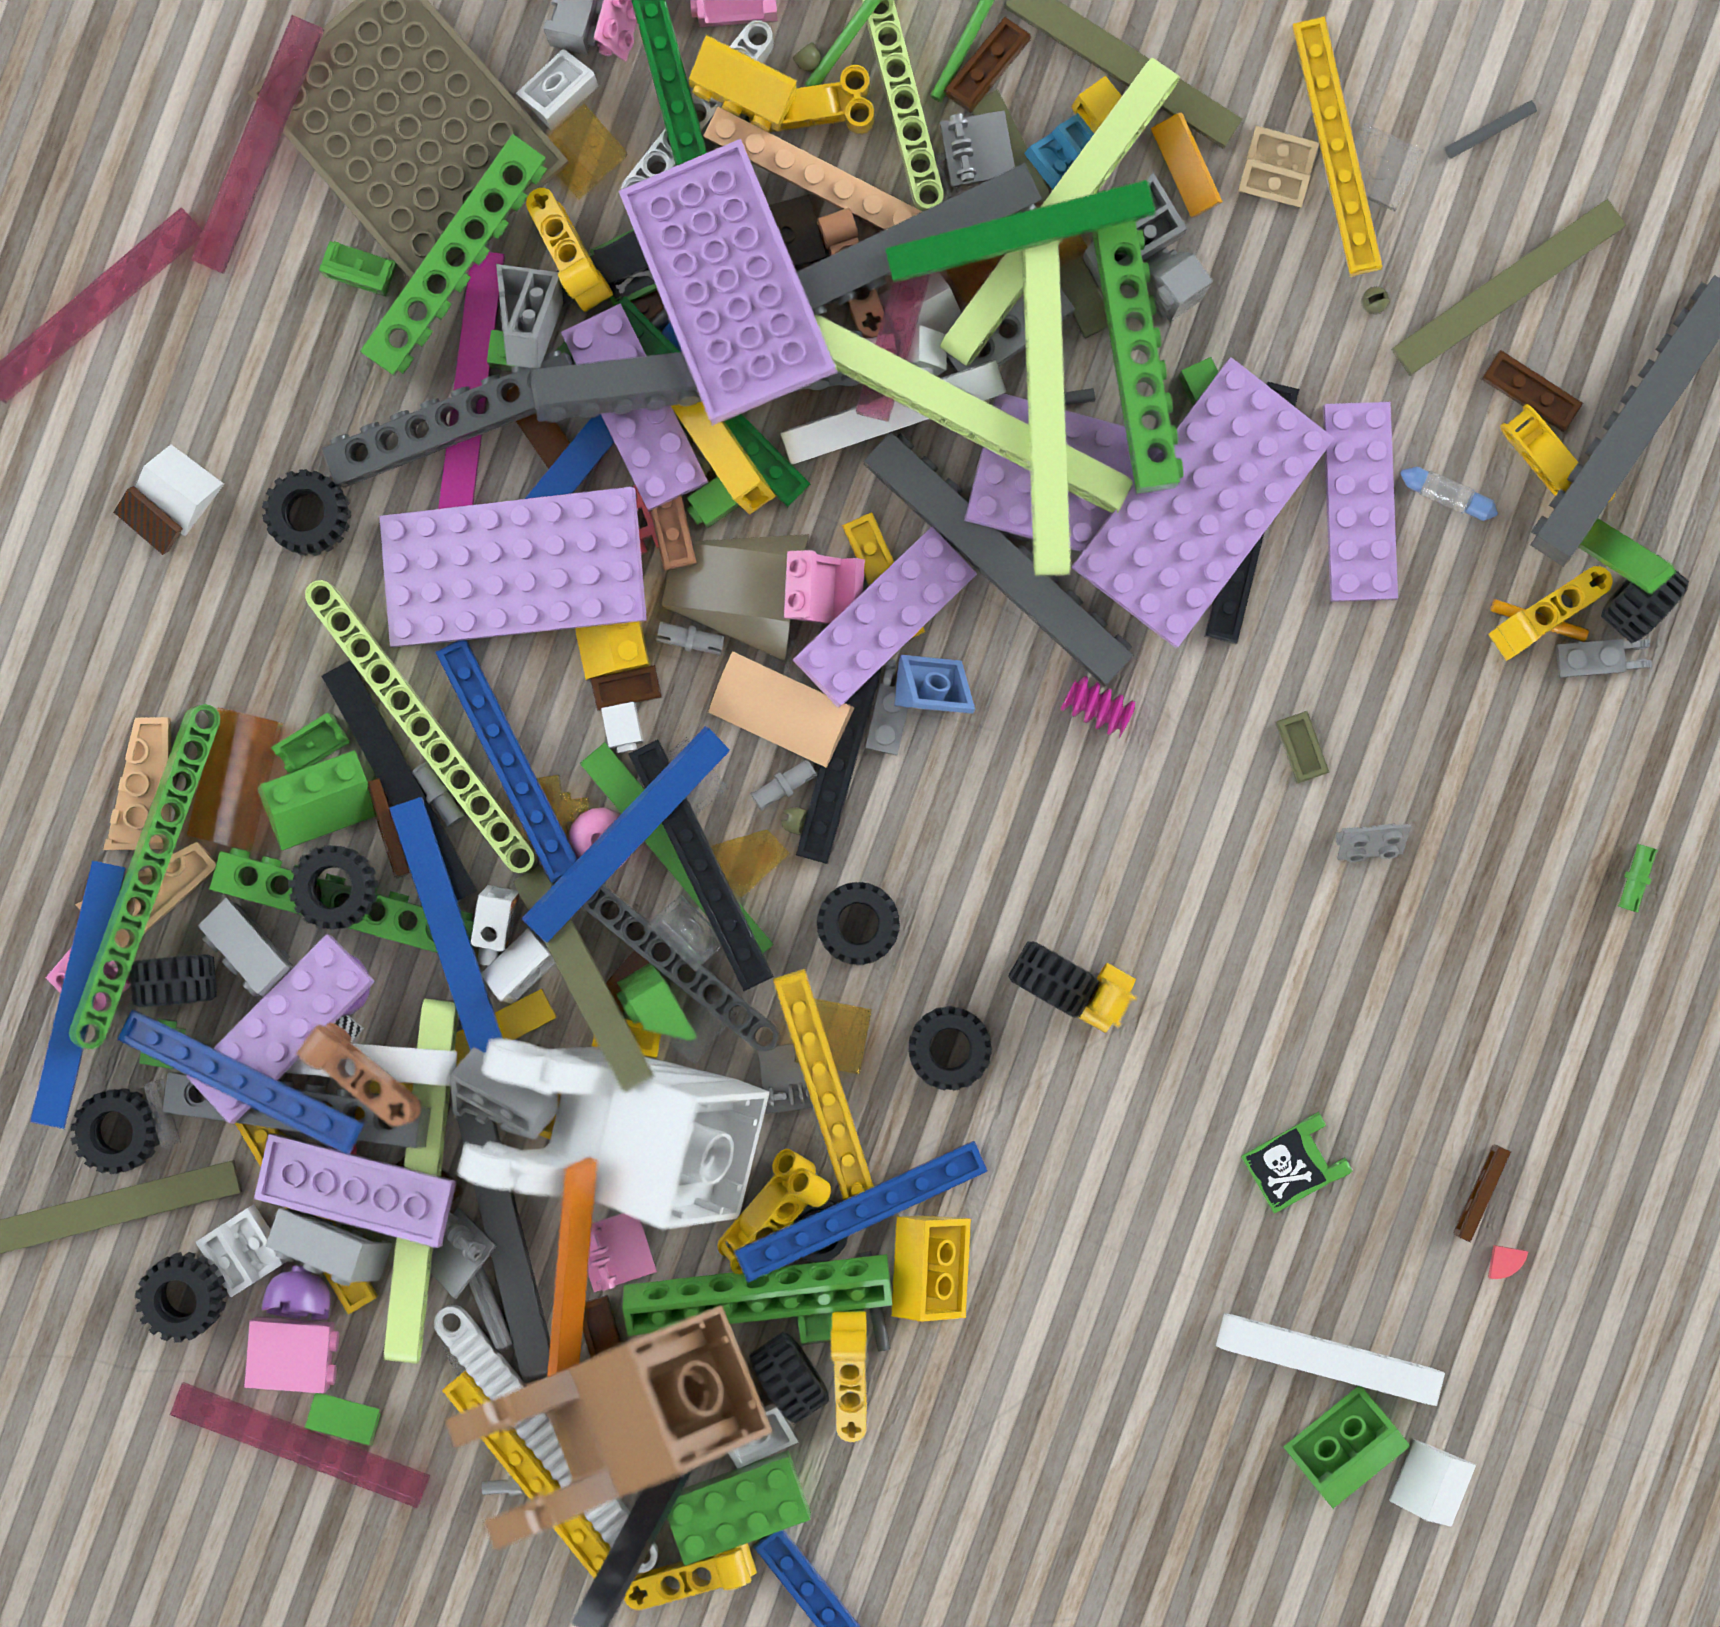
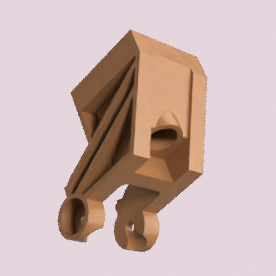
(628, 1418)

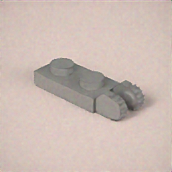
(1598, 657)
(887, 719)

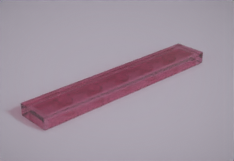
(896, 337)

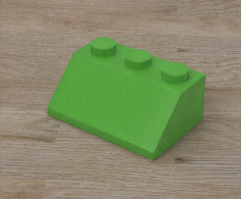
(317, 800)
(652, 1003)
(1346, 1446)

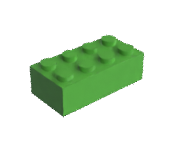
(738, 1508)

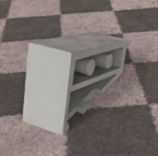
(573, 24)
(1158, 230)
(1176, 282)
(529, 312)
(245, 948)
(516, 1107)
(327, 1247)

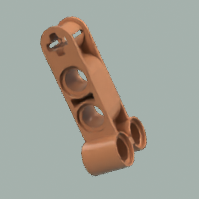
(838, 233)
(330, 1048)

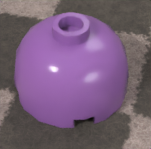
(297, 1295)

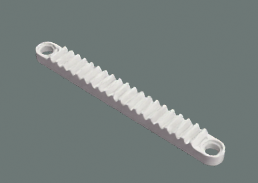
(499, 1378)

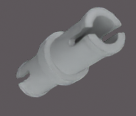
(690, 638)
(783, 784)
(438, 794)

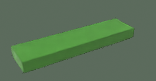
(1626, 557)

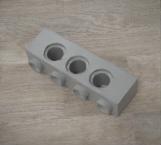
(1005, 348)

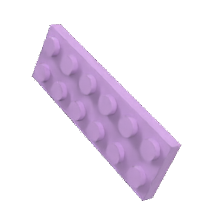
(646, 439)
(1360, 502)
(884, 617)
(269, 1036)
(355, 1190)

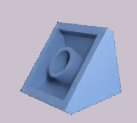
(933, 684)

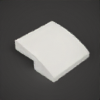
(240, 1250)

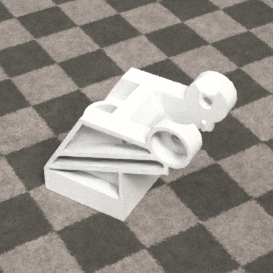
(664, 1150)

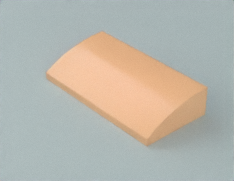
(779, 709)

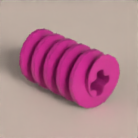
(1099, 706)

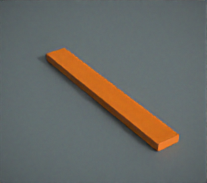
(572, 1265)

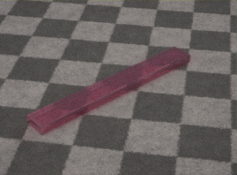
(257, 144)
(96, 302)
(300, 1445)

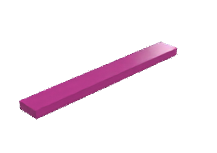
(478, 320)

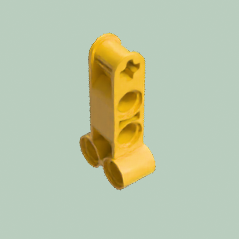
(831, 104)
(579, 275)
(1541, 449)
(1523, 629)
(1109, 999)
(776, 1204)
(849, 1347)
(727, 1569)

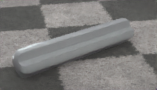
(490, 1310)

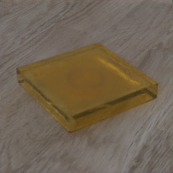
(846, 1033)

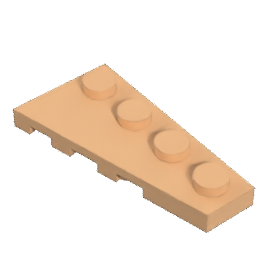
(143, 770)
(183, 875)

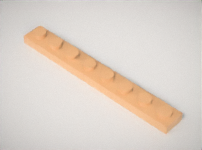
(809, 172)

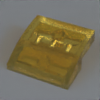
(589, 150)

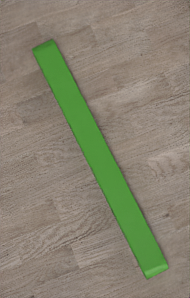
(133, 887)

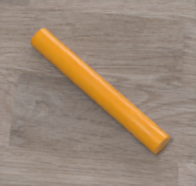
(1564, 628)

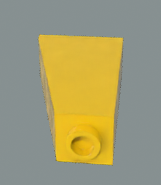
(726, 457)

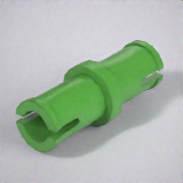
(1637, 878)

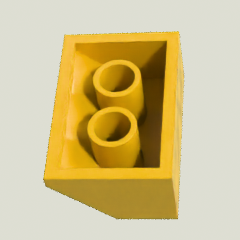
(742, 84)
(612, 648)
(930, 1267)

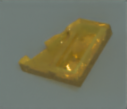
(749, 859)

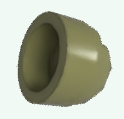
(808, 57)
(1378, 306)
(795, 820)

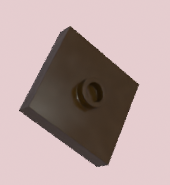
(799, 230)

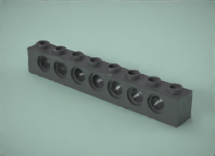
(342, 452)
(183, 1099)

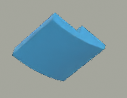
(1059, 149)

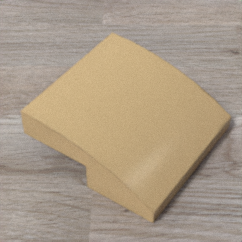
(1278, 166)

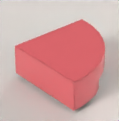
(1506, 1261)

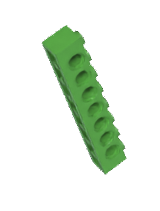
(513, 155)
(1147, 474)
(230, 881)
(778, 1294)

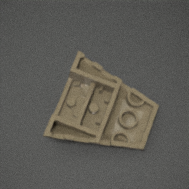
(737, 589)

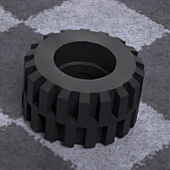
(283, 497)
(1637, 612)
(305, 882)
(829, 929)
(1053, 979)
(173, 980)
(970, 1069)
(89, 1136)
(162, 1315)
(789, 1377)

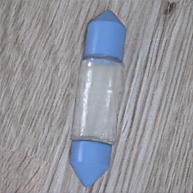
(1449, 493)

